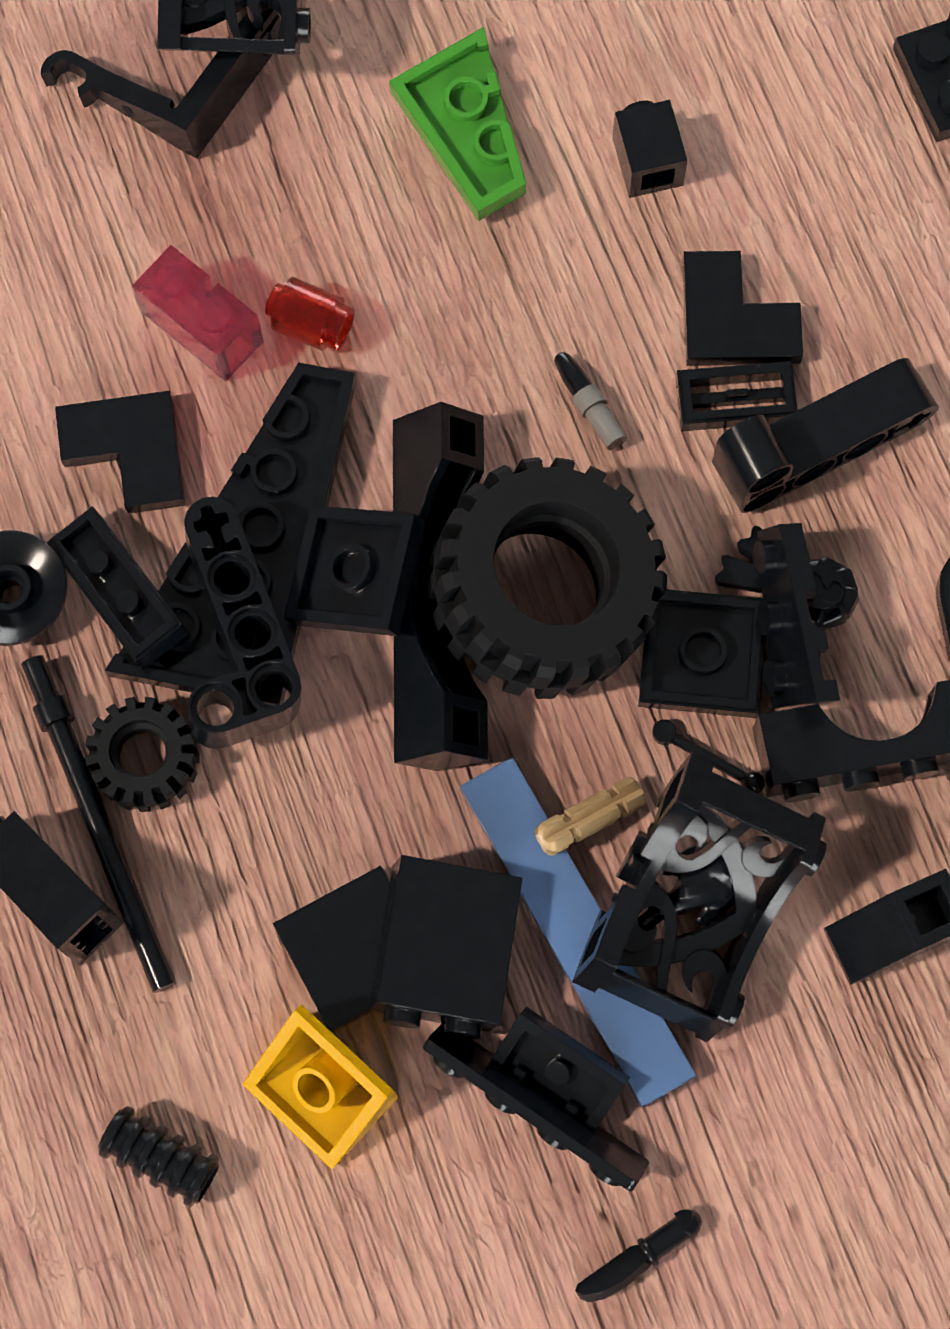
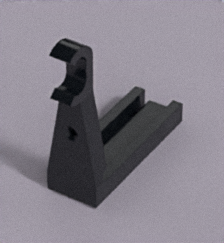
(201, 110)

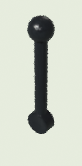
(665, 733)

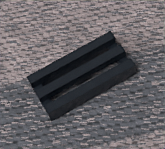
(733, 375)

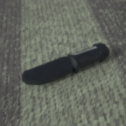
(638, 1258)

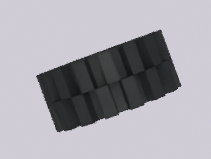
(133, 720)

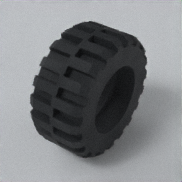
(589, 520)

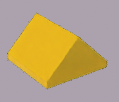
(319, 1087)

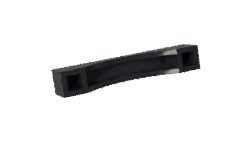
(436, 701)

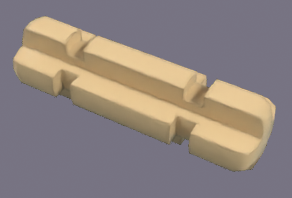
(590, 816)

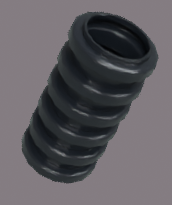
(158, 1156)

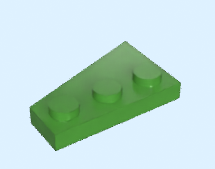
(463, 122)

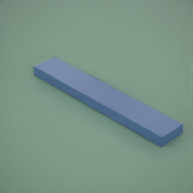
(565, 915)

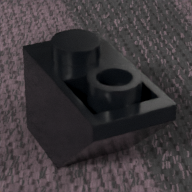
(893, 928)

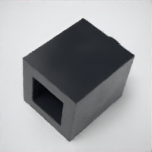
(649, 147)

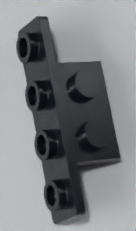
(550, 1085)

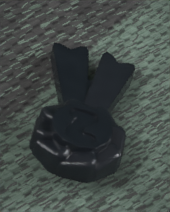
(835, 584)

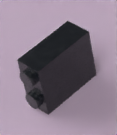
(445, 946)

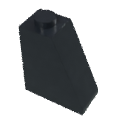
(52, 892)

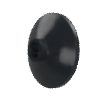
(40, 573)

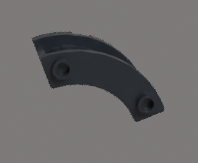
(184, 17)
(688, 811)

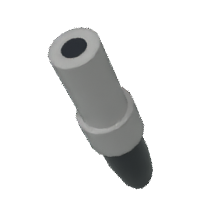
(589, 401)

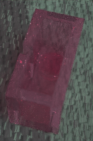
(196, 315)

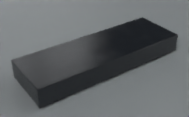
(118, 588)

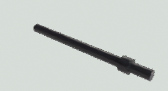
(55, 717)

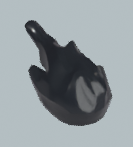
(705, 888)

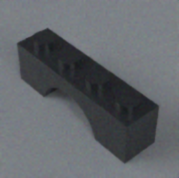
(807, 751)

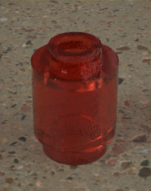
(309, 314)

